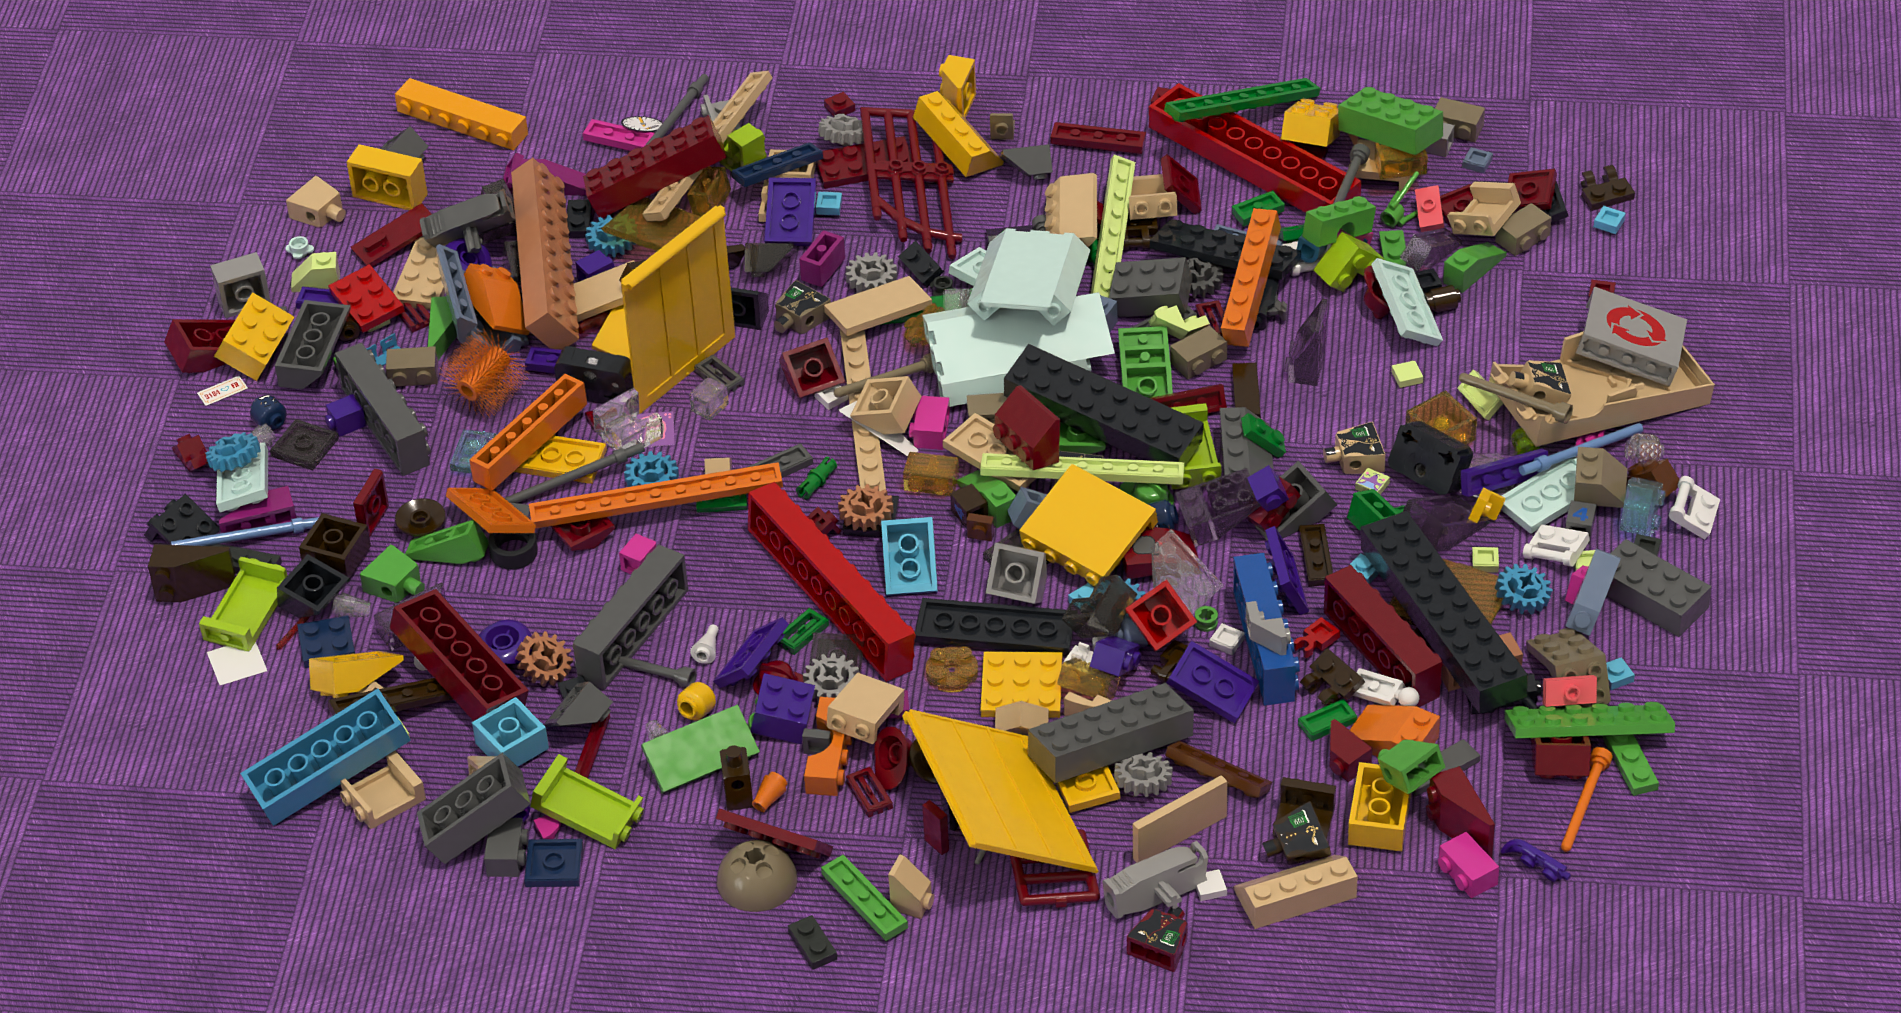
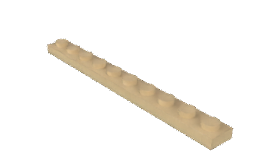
(725, 124)
(866, 443)

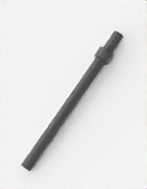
(693, 91)
(619, 456)

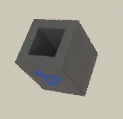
(1581, 517)

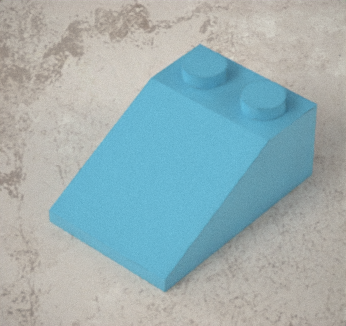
(909, 556)

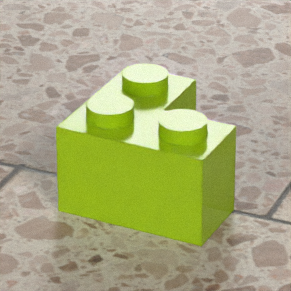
(743, 147)
(1345, 260)

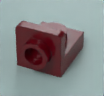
(824, 521)

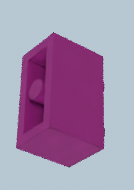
(822, 258)

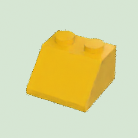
(958, 82)

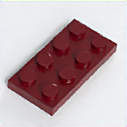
(848, 163)
(768, 832)

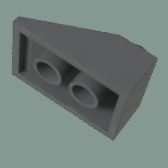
(1311, 505)

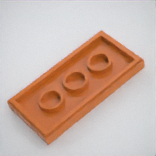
(490, 510)

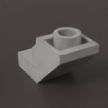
(1267, 632)

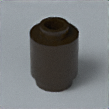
(1443, 298)

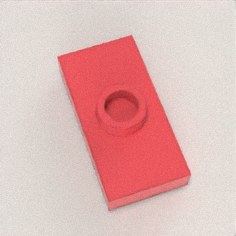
(1429, 208)
(1569, 690)

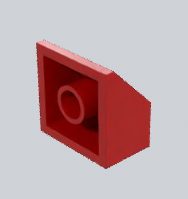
(1161, 615)

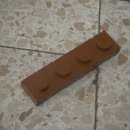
(1211, 766)

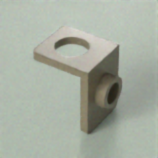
(1002, 126)

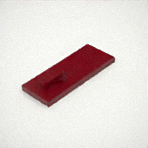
(391, 237)

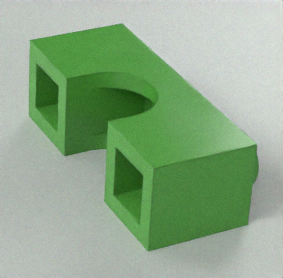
(1352, 216)

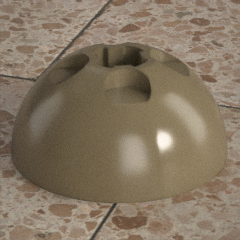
(756, 876)

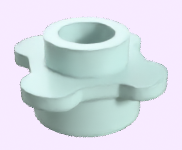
(299, 247)

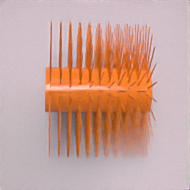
(483, 373)

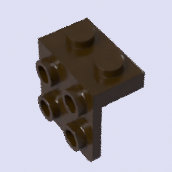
(1298, 792)

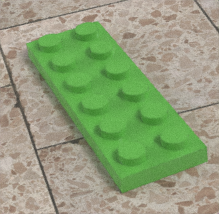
(1589, 721)

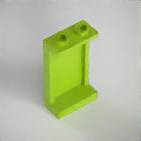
(1203, 463)
(245, 605)
(585, 804)

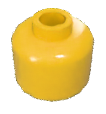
(696, 701)

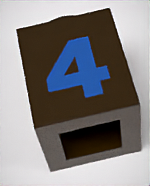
(967, 501)

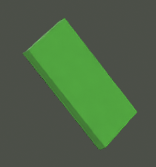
(696, 748)

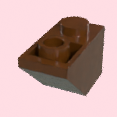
(1656, 471)

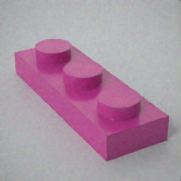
(615, 135)

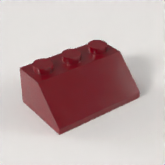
(1028, 429)

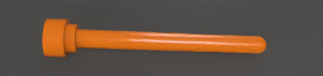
(1599, 761)

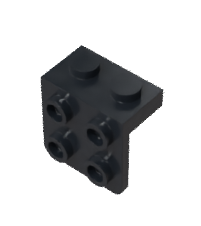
(181, 521)

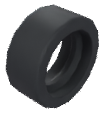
(512, 559)

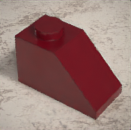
(1347, 751)

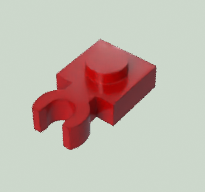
(1319, 635)

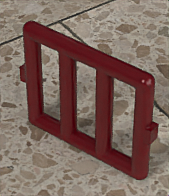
(1058, 899)

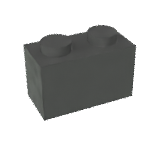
(505, 849)

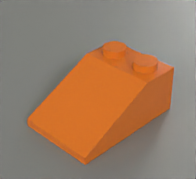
(496, 297)
(1390, 724)

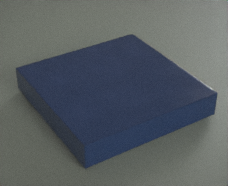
(554, 863)

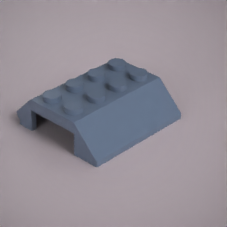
(463, 313)

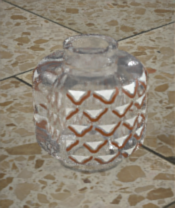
(1643, 448)

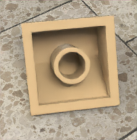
(887, 404)

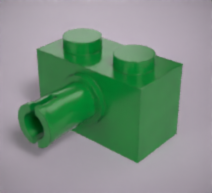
(1370, 507)

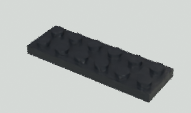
(1216, 247)
(993, 626)

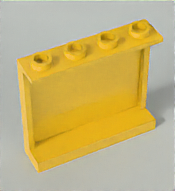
(1086, 524)

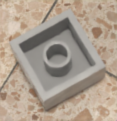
(237, 280)

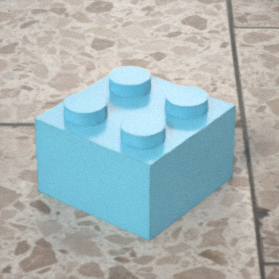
(511, 731)

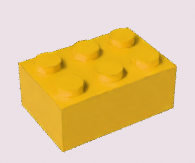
(1311, 123)
(386, 177)
(254, 336)
(1377, 811)

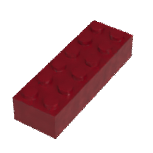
(654, 166)
(1381, 633)
(455, 655)

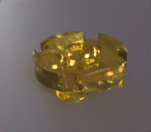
(915, 327)
(943, 658)

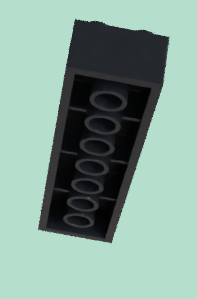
(1105, 408)

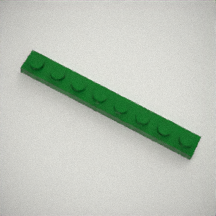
(1241, 99)

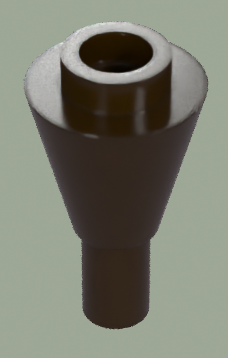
(350, 330)

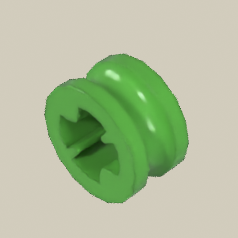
(1209, 613)

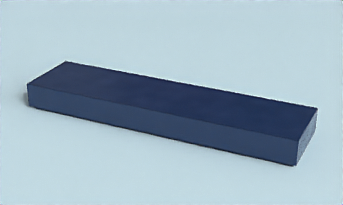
(777, 164)

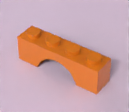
(824, 769)

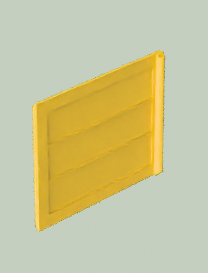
(678, 307)
(999, 791)

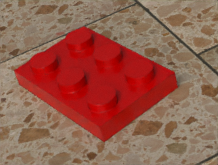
(368, 296)

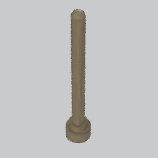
(924, 365)
(1560, 411)

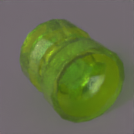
(1522, 442)

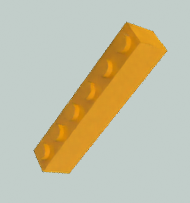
(461, 114)

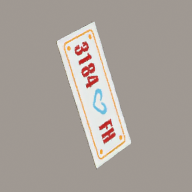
(222, 390)

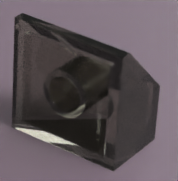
(766, 257)

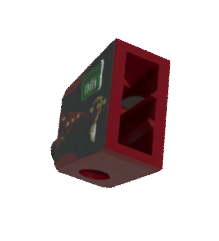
(1159, 938)

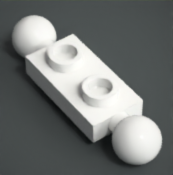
(1385, 690)

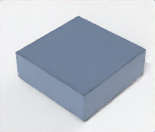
(1477, 160)

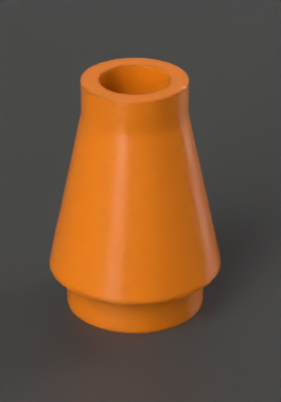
(770, 790)

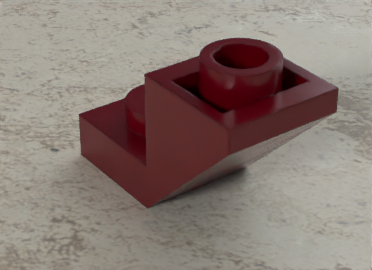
(191, 451)

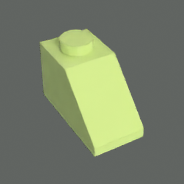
(316, 272)

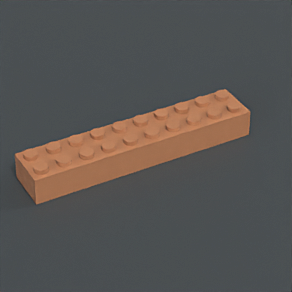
(544, 255)

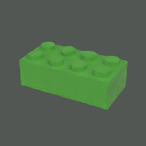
(1390, 120)

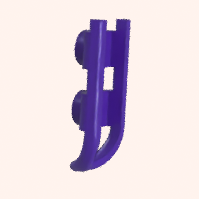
(1532, 856)

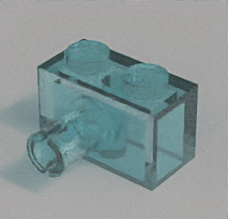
(1642, 506)

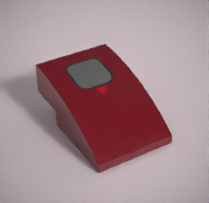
(1138, 559)

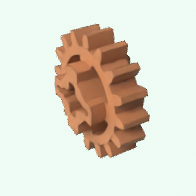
(865, 507)
(544, 658)

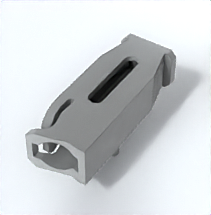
(1156, 880)

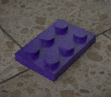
(790, 211)
(1286, 569)
(751, 652)
(1212, 682)

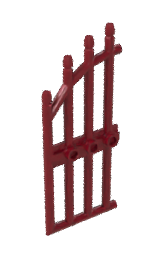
(914, 171)

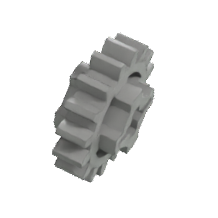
(841, 129)
(871, 272)
(830, 675)
(1143, 774)

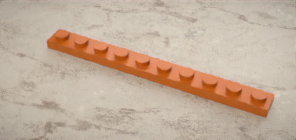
(653, 495)

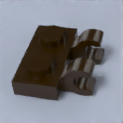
(1608, 193)
(1336, 673)

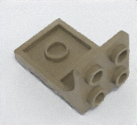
(1572, 655)

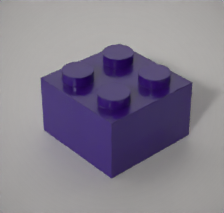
(782, 708)

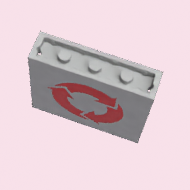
(1632, 336)

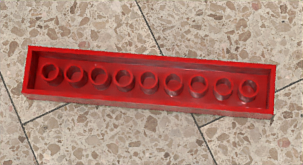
(1253, 154)
(831, 580)

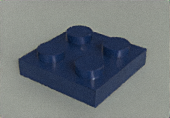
(325, 638)

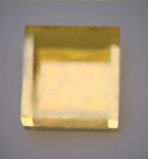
(1445, 415)

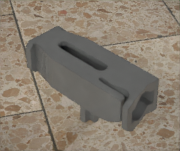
(468, 220)

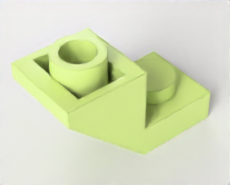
(1175, 324)

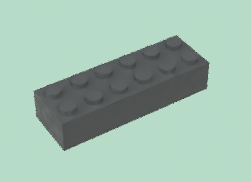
(384, 409)
(630, 616)
(1110, 732)

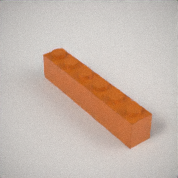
(1251, 277)
(528, 432)

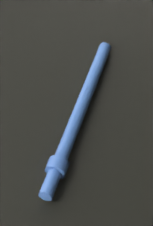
(1545, 462)
(296, 525)

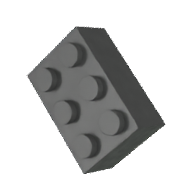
(1150, 284)

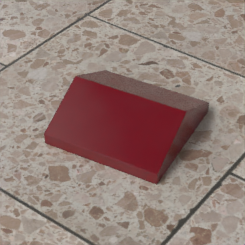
(584, 534)

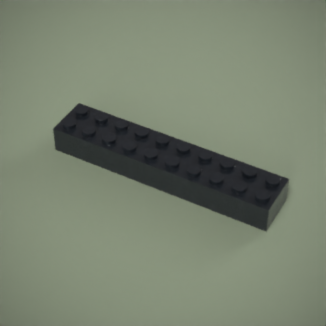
(1444, 612)

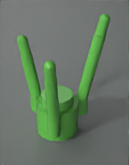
(1394, 211)

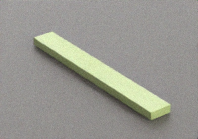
(1113, 223)
(1105, 469)

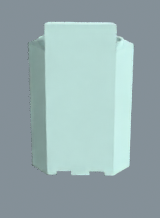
(1030, 273)
(977, 354)

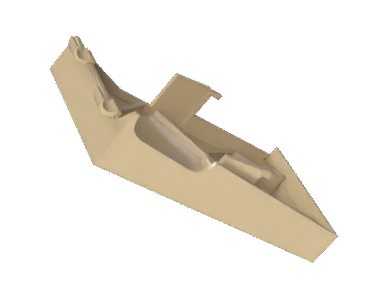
(1606, 395)

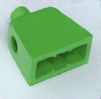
(392, 576)
(1410, 764)

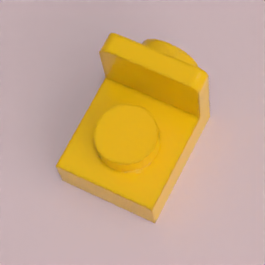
(1487, 505)

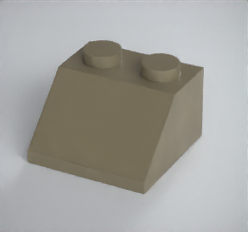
(1599, 478)

